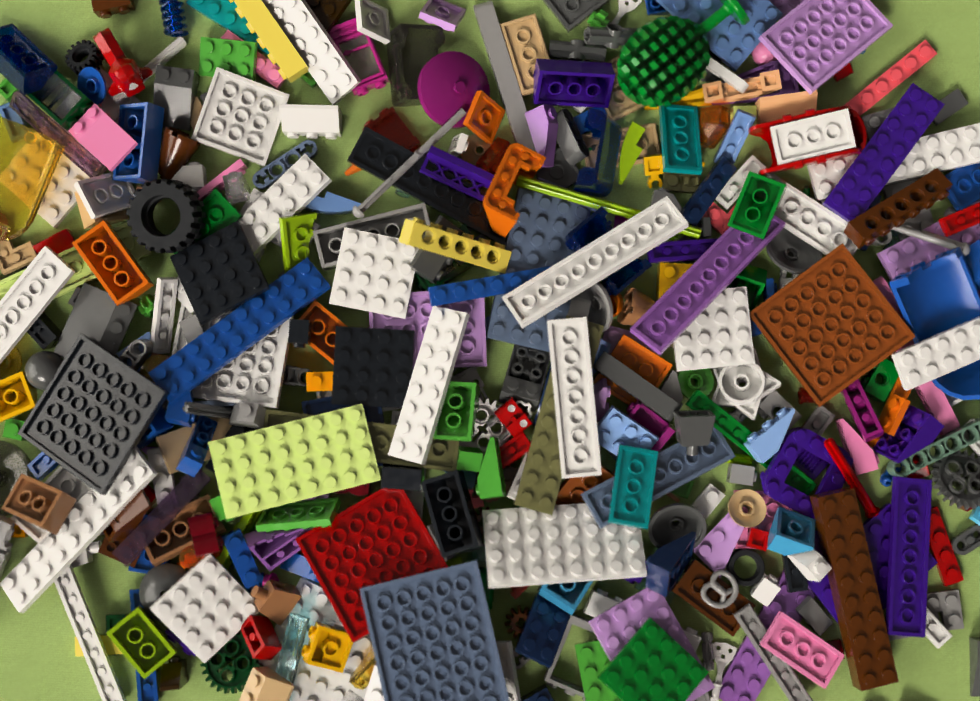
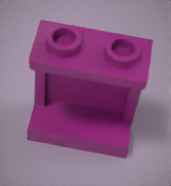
(651, 421)

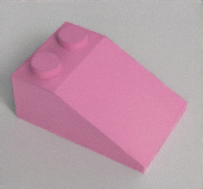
(103, 137)

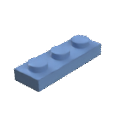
(735, 136)

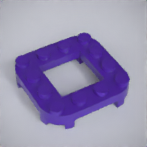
(784, 459)

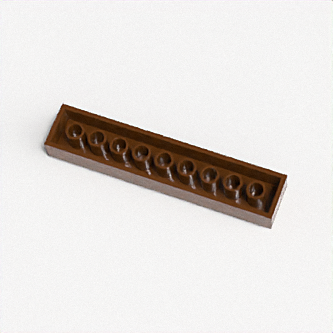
(854, 588)

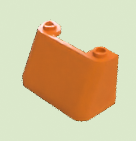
(498, 207)

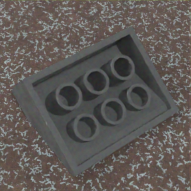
(97, 319)

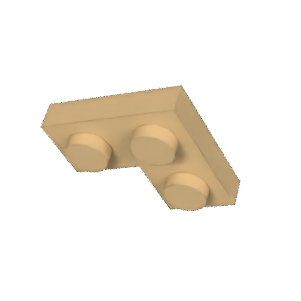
(15, 258)

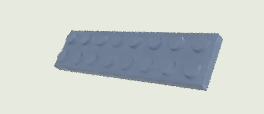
(672, 471)

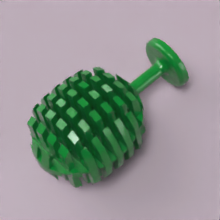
(669, 56)

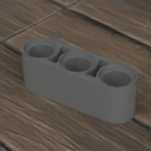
(570, 138)

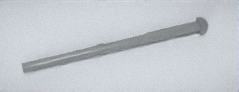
(358, 211)
(931, 237)

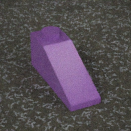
(543, 129)

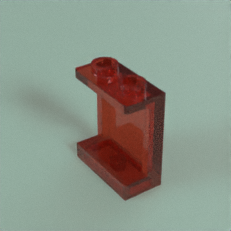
(393, 128)

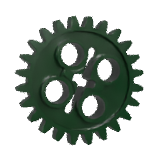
(239, 673)

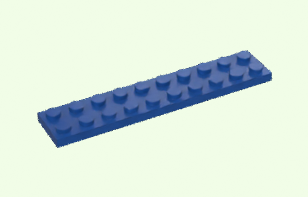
(239, 330)

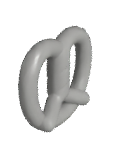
(721, 590)

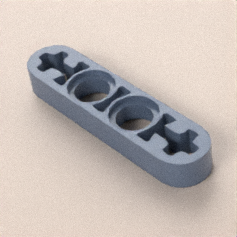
(283, 161)

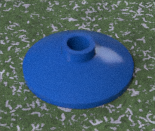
(92, 84)

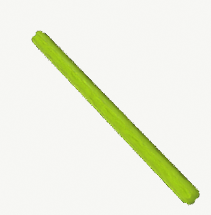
(590, 201)

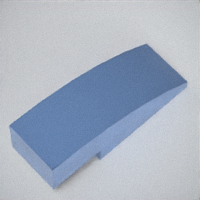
(331, 205)

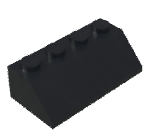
(452, 513)

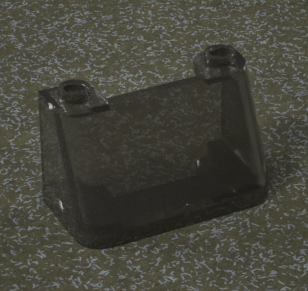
(407, 54)

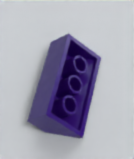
(573, 83)

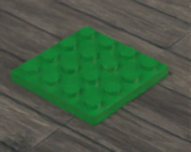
(652, 668)

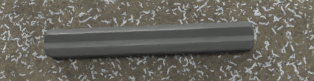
(207, 410)

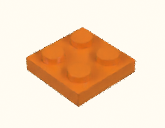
(484, 117)

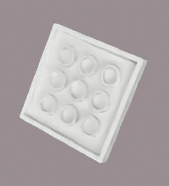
(240, 116)
(373, 273)
(718, 335)
(205, 607)

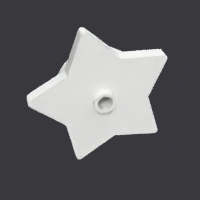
(745, 398)

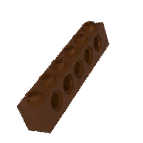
(910, 200)

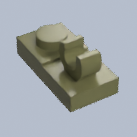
(680, 182)

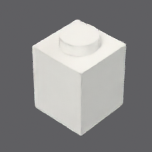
(765, 589)

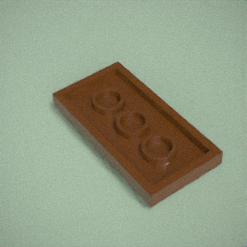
(689, 588)

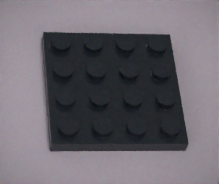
(220, 272)
(372, 366)

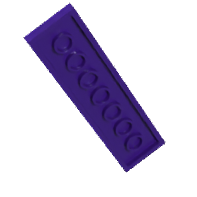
(883, 153)
(908, 557)

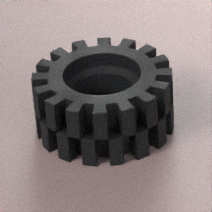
(81, 50)

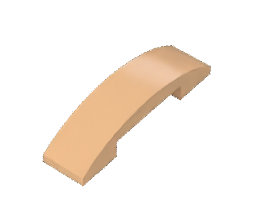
(758, 86)

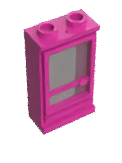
(361, 55)

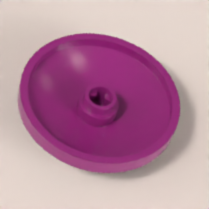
(450, 84)

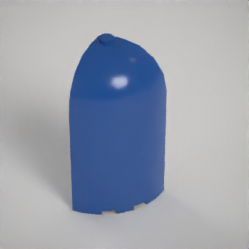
(937, 299)

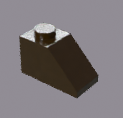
(173, 674)

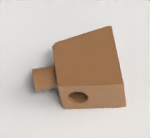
(276, 599)

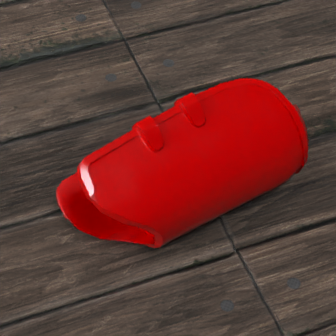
(763, 131)

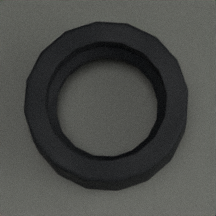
(759, 564)

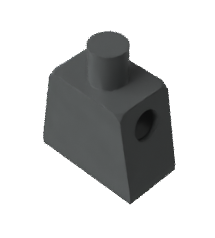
(693, 429)

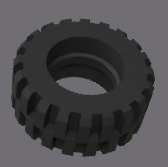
(142, 215)

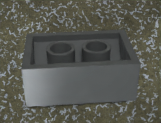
(432, 265)

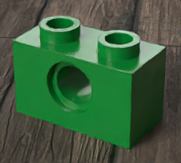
(880, 391)

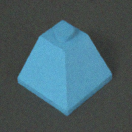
(791, 533)

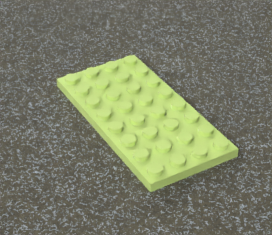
(294, 461)

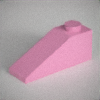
(862, 454)

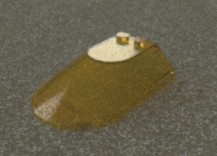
(25, 173)

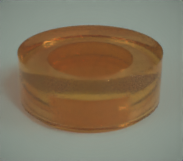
(188, 557)

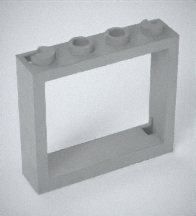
(554, 681)

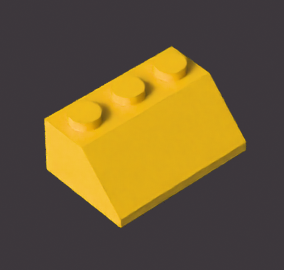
(16, 396)

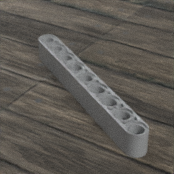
(503, 73)

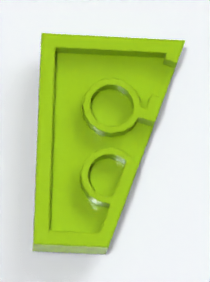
(295, 238)

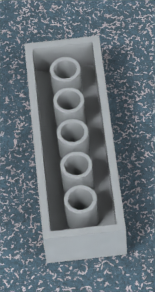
(389, 224)

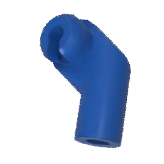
(886, 478)

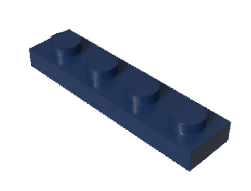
(708, 191)

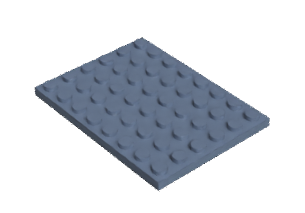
(434, 637)

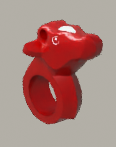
(124, 71)

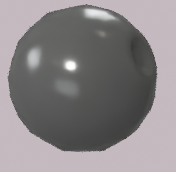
(42, 368)

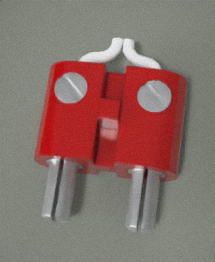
(512, 417)

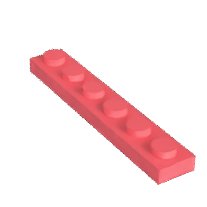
(892, 78)

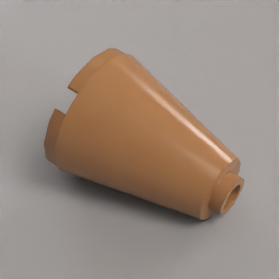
(634, 307)

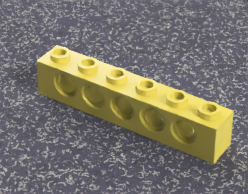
(412, 236)

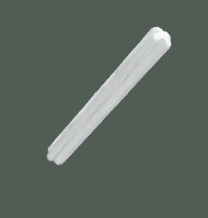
(161, 59)

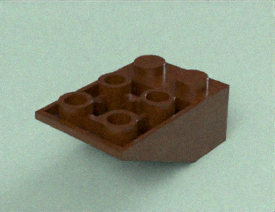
(128, 518)

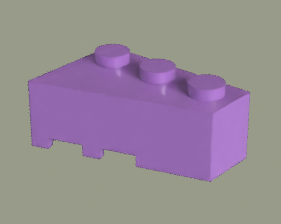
(274, 546)

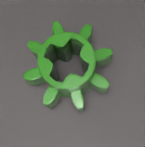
(599, 19)
(147, 305)

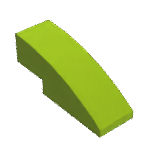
(629, 151)

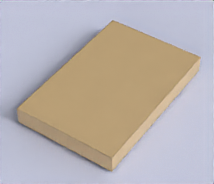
(619, 103)

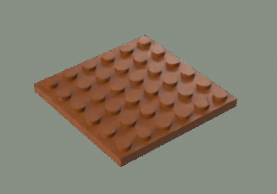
(831, 325)

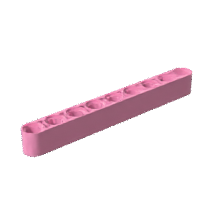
(930, 396)

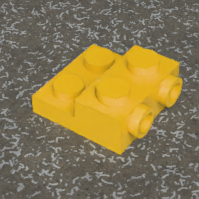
(327, 647)

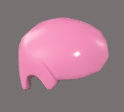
(762, 55)

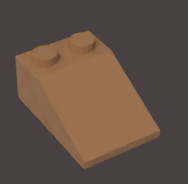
(39, 504)

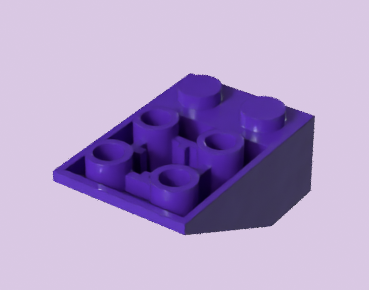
(913, 434)

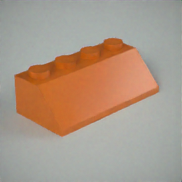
(112, 263)

